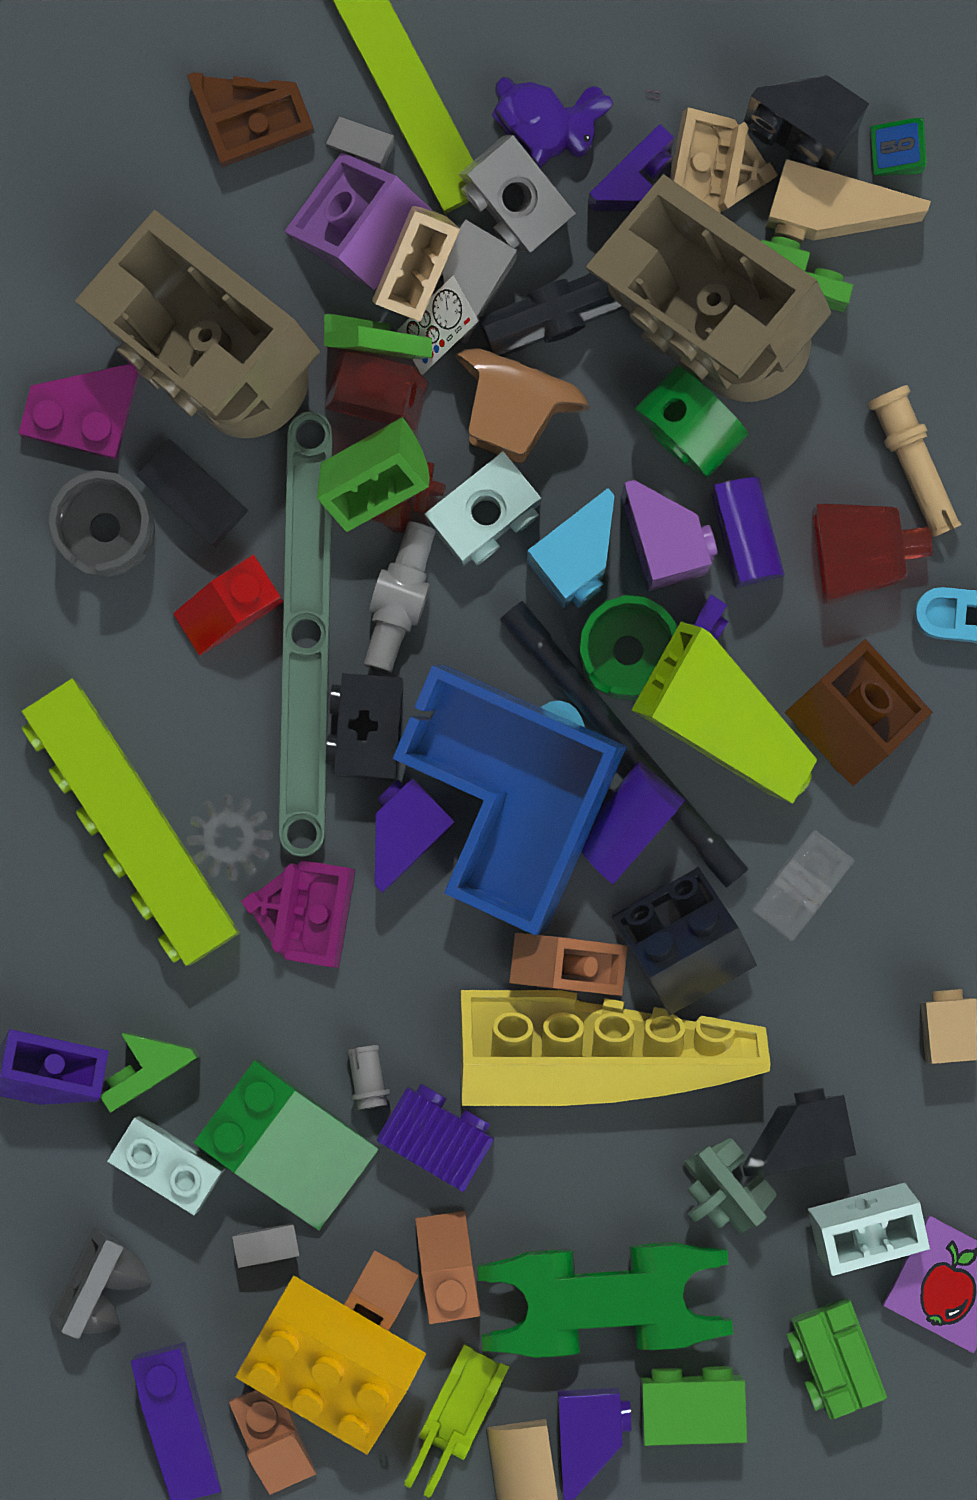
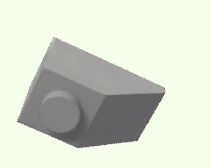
(479, 267)

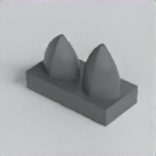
(99, 1266)

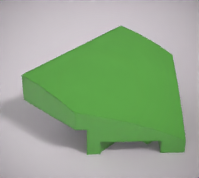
(373, 338)

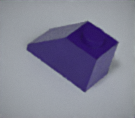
(405, 830)
(50, 1069)
(589, 1434)

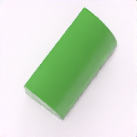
(373, 475)

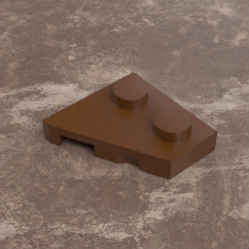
(249, 115)

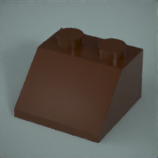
(858, 712)

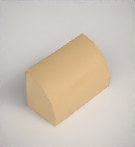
(416, 263)
(522, 1461)

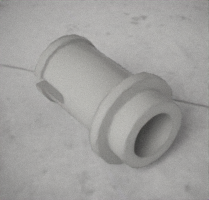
(367, 1078)

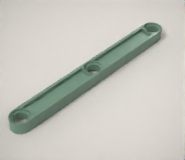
(305, 669)

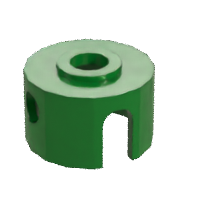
(691, 422)
(617, 619)

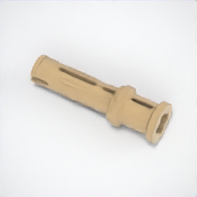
(906, 439)

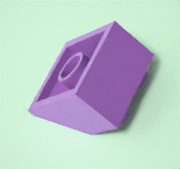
(354, 218)
(666, 537)

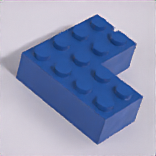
(537, 784)

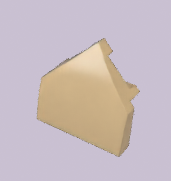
(717, 159)

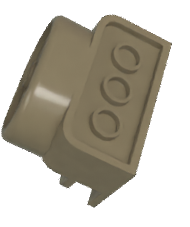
(712, 294)
(201, 332)

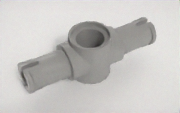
(399, 597)

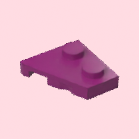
(82, 411)

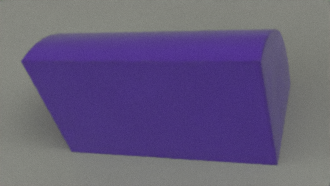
(747, 531)
(629, 821)

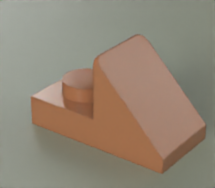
(272, 1441)

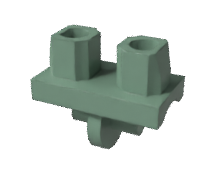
(720, 1192)

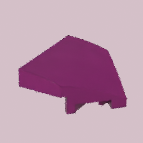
(305, 911)

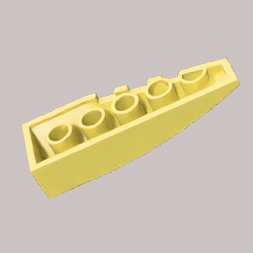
(577, 1052)

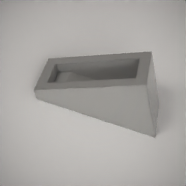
(361, 142)

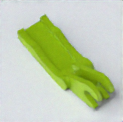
(458, 1411)

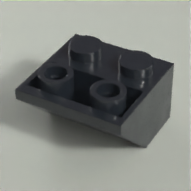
(807, 118)
(684, 940)

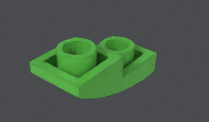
(831, 283)

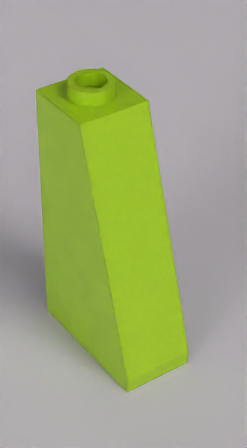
(720, 713)

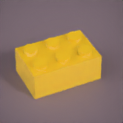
(331, 1365)

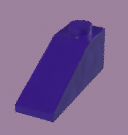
(176, 1421)

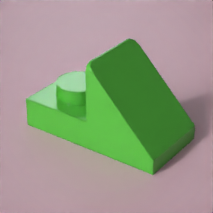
(158, 1062)

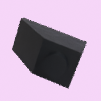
(803, 1135)

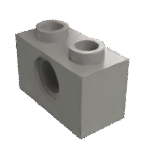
(542, 206)

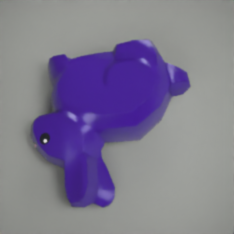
(543, 122)

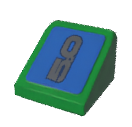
(898, 147)

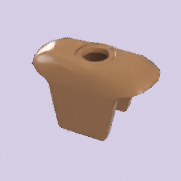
(514, 403)

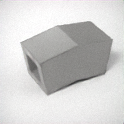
(265, 1245)

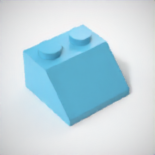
(575, 553)

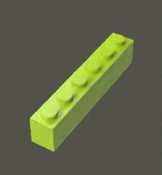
(129, 822)

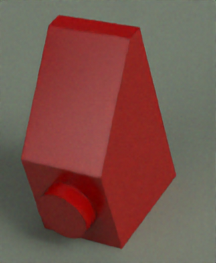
(228, 605)

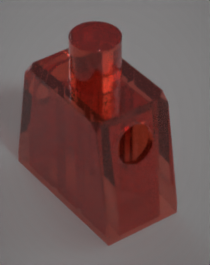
(376, 389)
(864, 548)

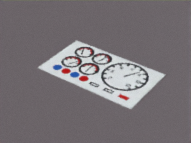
(444, 320)

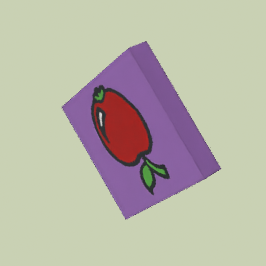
(940, 1285)

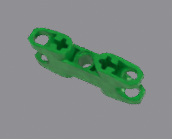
(567, 1301)

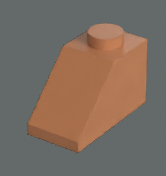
(568, 964)
(447, 1267)
(381, 1290)

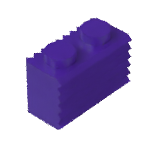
(436, 1137)

